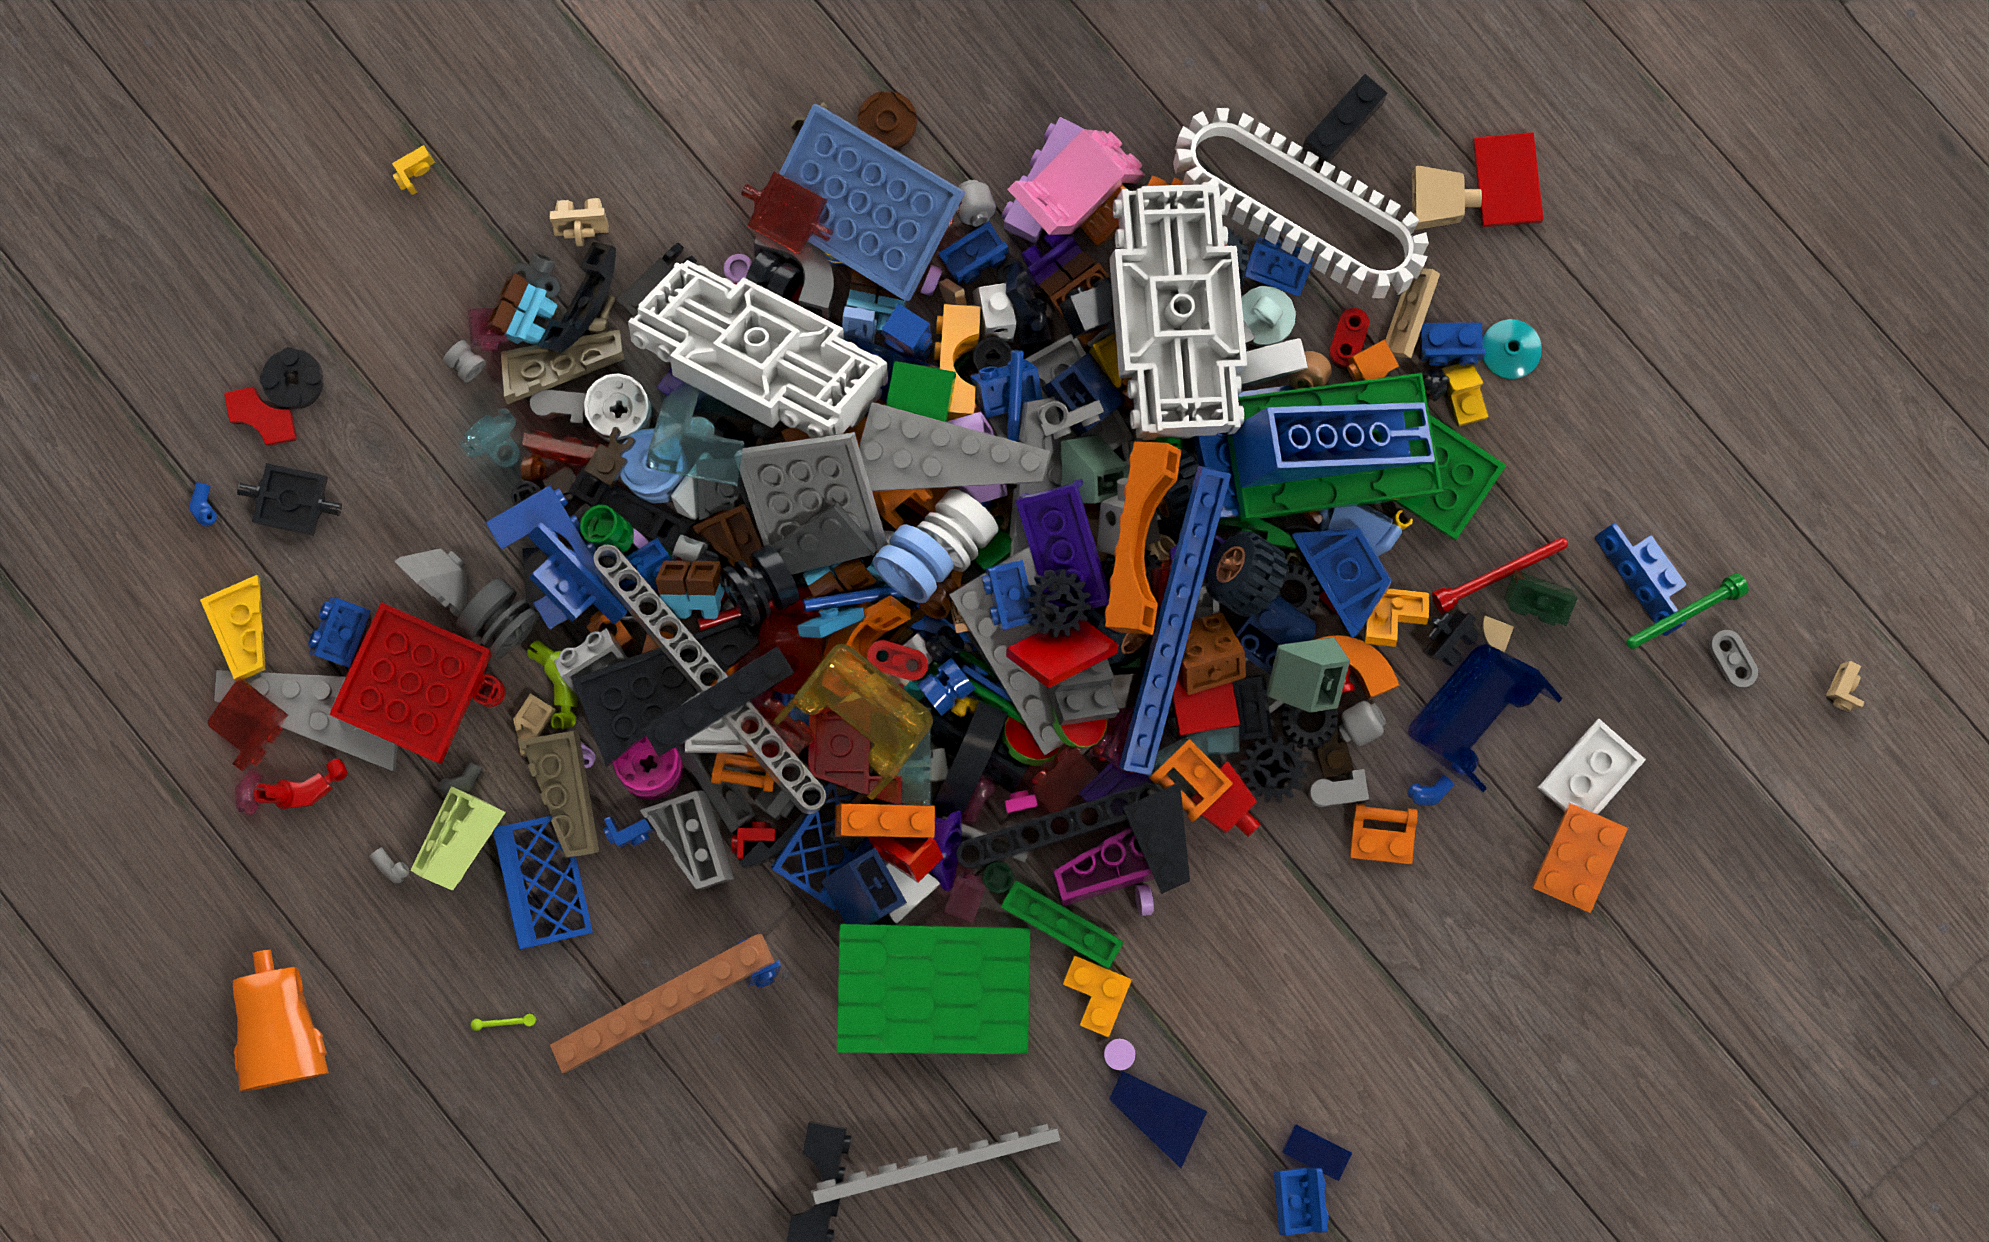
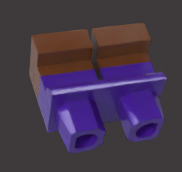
(1058, 266)

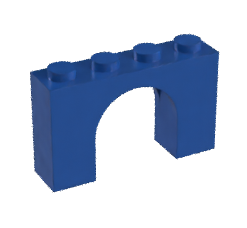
(521, 519)

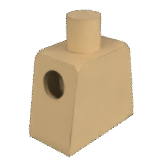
(1440, 197)

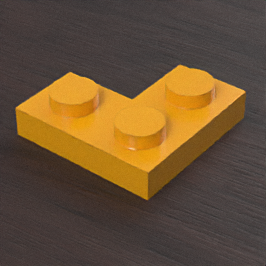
(1394, 608)
(1106, 993)

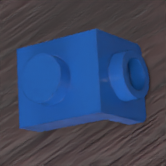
(633, 834)

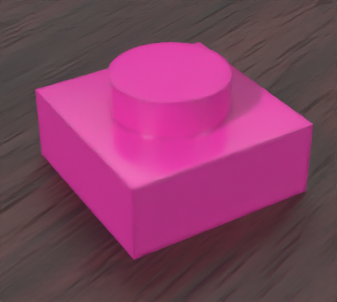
(1020, 802)

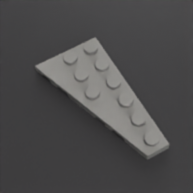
(926, 453)

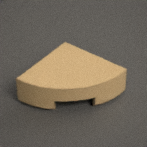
(952, 293)
(1496, 632)

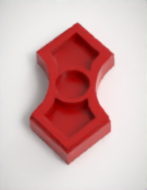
(247, 408)

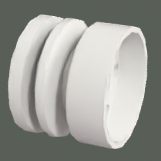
(606, 396)
(960, 527)

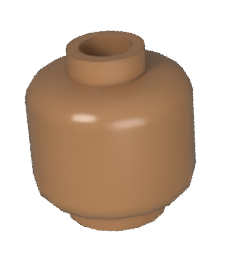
(1316, 374)

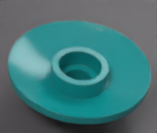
(1502, 360)

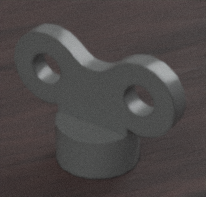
(539, 273)

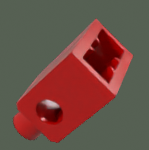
(1231, 806)

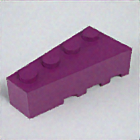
(1103, 869)

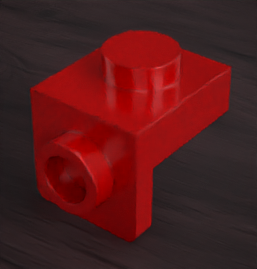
(759, 832)

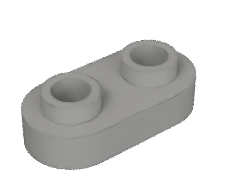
(1734, 658)

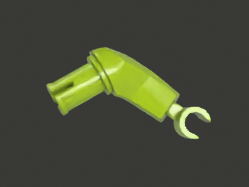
(563, 693)

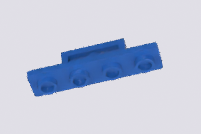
(1644, 571)
(569, 581)

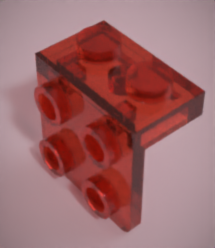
(247, 722)
(793, 733)

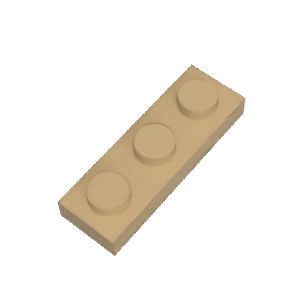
(1411, 314)

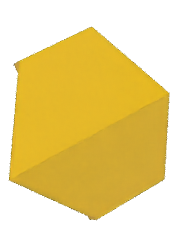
(1106, 356)

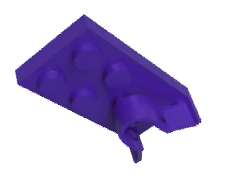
(1063, 539)

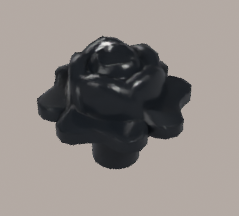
(1435, 384)

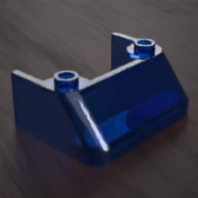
(1471, 703)

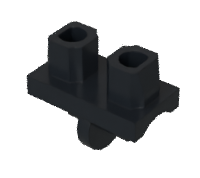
(1447, 632)

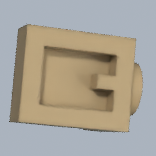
(1844, 682)

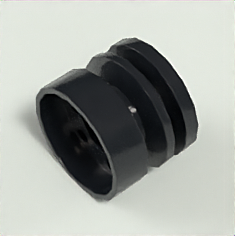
(755, 587)

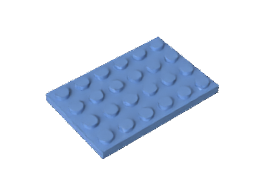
(879, 202)

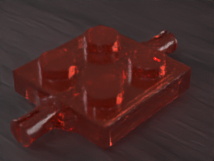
(787, 212)

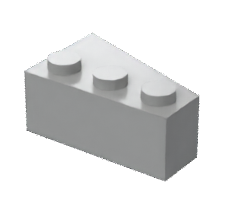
(692, 837)

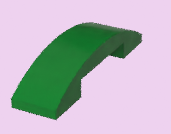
(1272, 533)

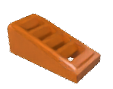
(1097, 227)

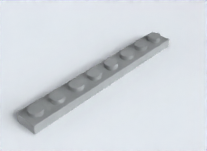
(921, 1166)

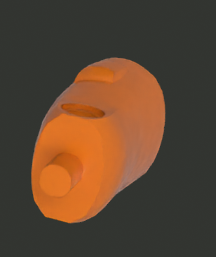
(274, 1028)

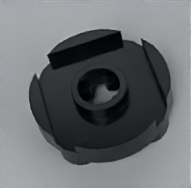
(290, 361)

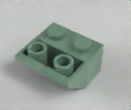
(1095, 464)
(1309, 674)

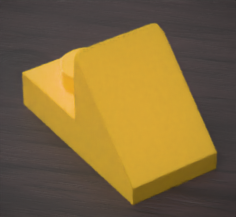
(1465, 394)

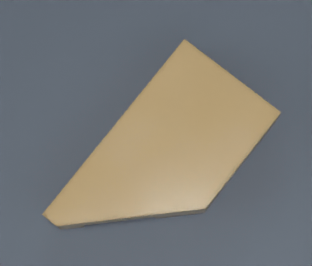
(532, 719)

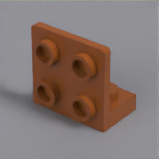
(1211, 655)

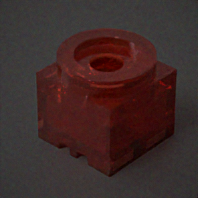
(800, 652)

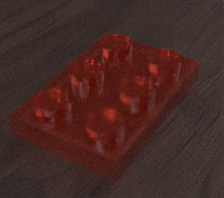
(566, 451)

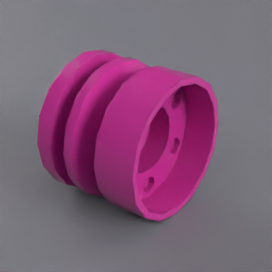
(658, 781)

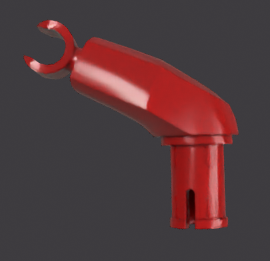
(293, 794)

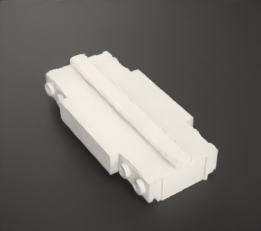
(1178, 311)
(757, 351)

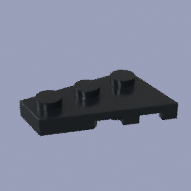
(1161, 836)

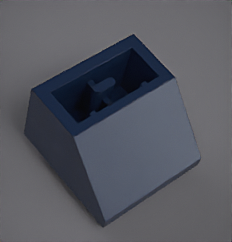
(1081, 385)
(1272, 627)
(864, 890)

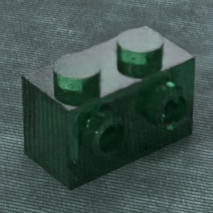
(1540, 598)

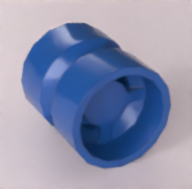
(946, 686)

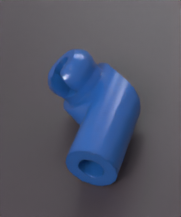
(200, 507)
(1430, 795)

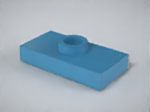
(830, 621)

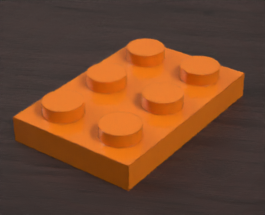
(1579, 857)

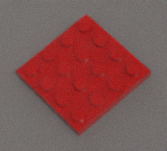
(411, 683)

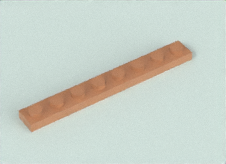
(662, 1003)

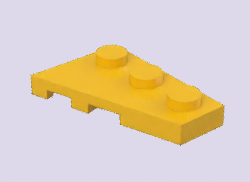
(238, 626)

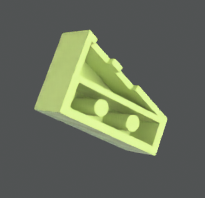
(456, 838)

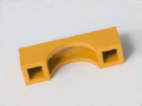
(959, 335)

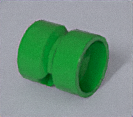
(606, 527)

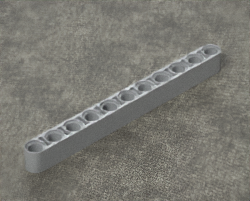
(705, 664)

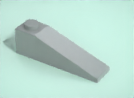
(439, 576)

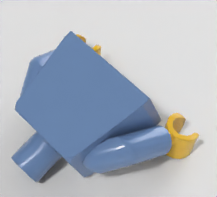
(1379, 529)

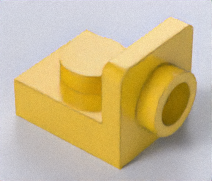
(414, 163)

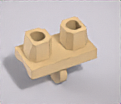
(579, 222)

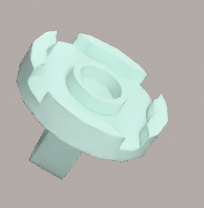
(1268, 315)

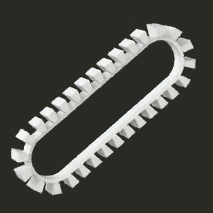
(1413, 246)

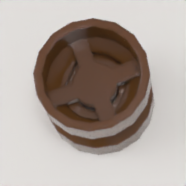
(939, 603)

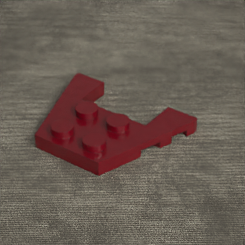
(841, 757)

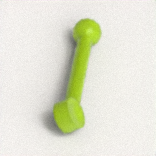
(528, 1020)

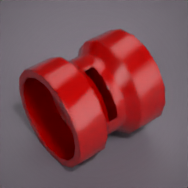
(493, 692)

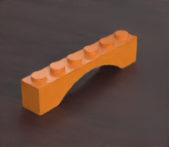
(1151, 474)

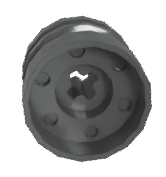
(492, 613)

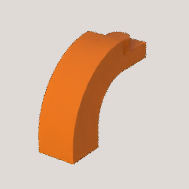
(878, 620)
(1368, 665)

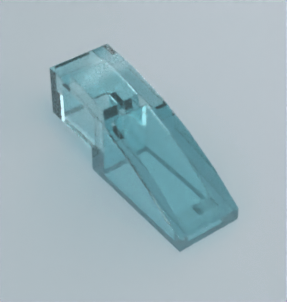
(1209, 742)
(918, 774)

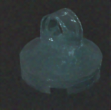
(491, 434)

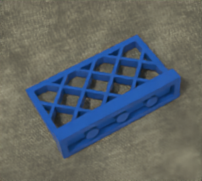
(863, 848)
(518, 895)

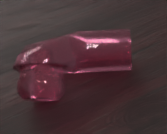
(982, 791)
(243, 792)

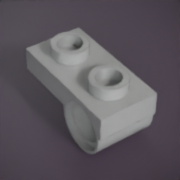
(1086, 415)

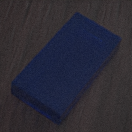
(1316, 1152)

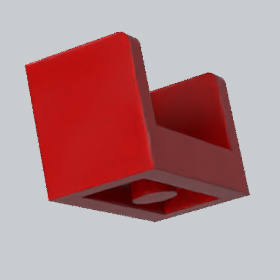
(909, 855)

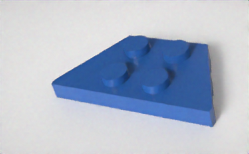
(1347, 572)

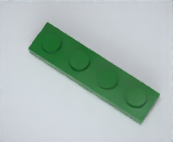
(1062, 924)

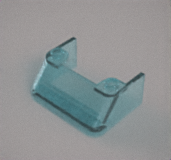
(688, 443)

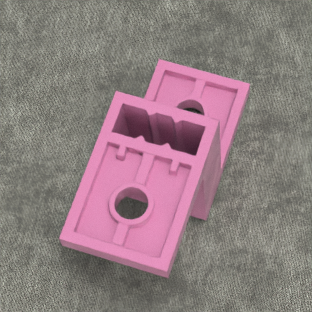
(1077, 181)

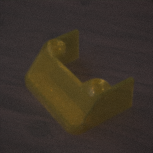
(869, 704)

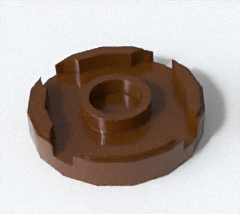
(888, 118)

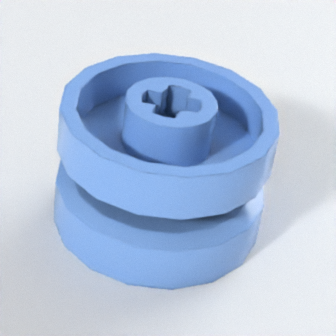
(643, 480)
(913, 563)

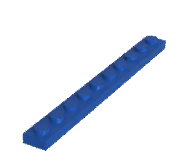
(1175, 620)

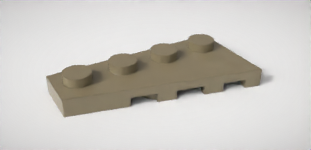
(535, 369)
(562, 777)

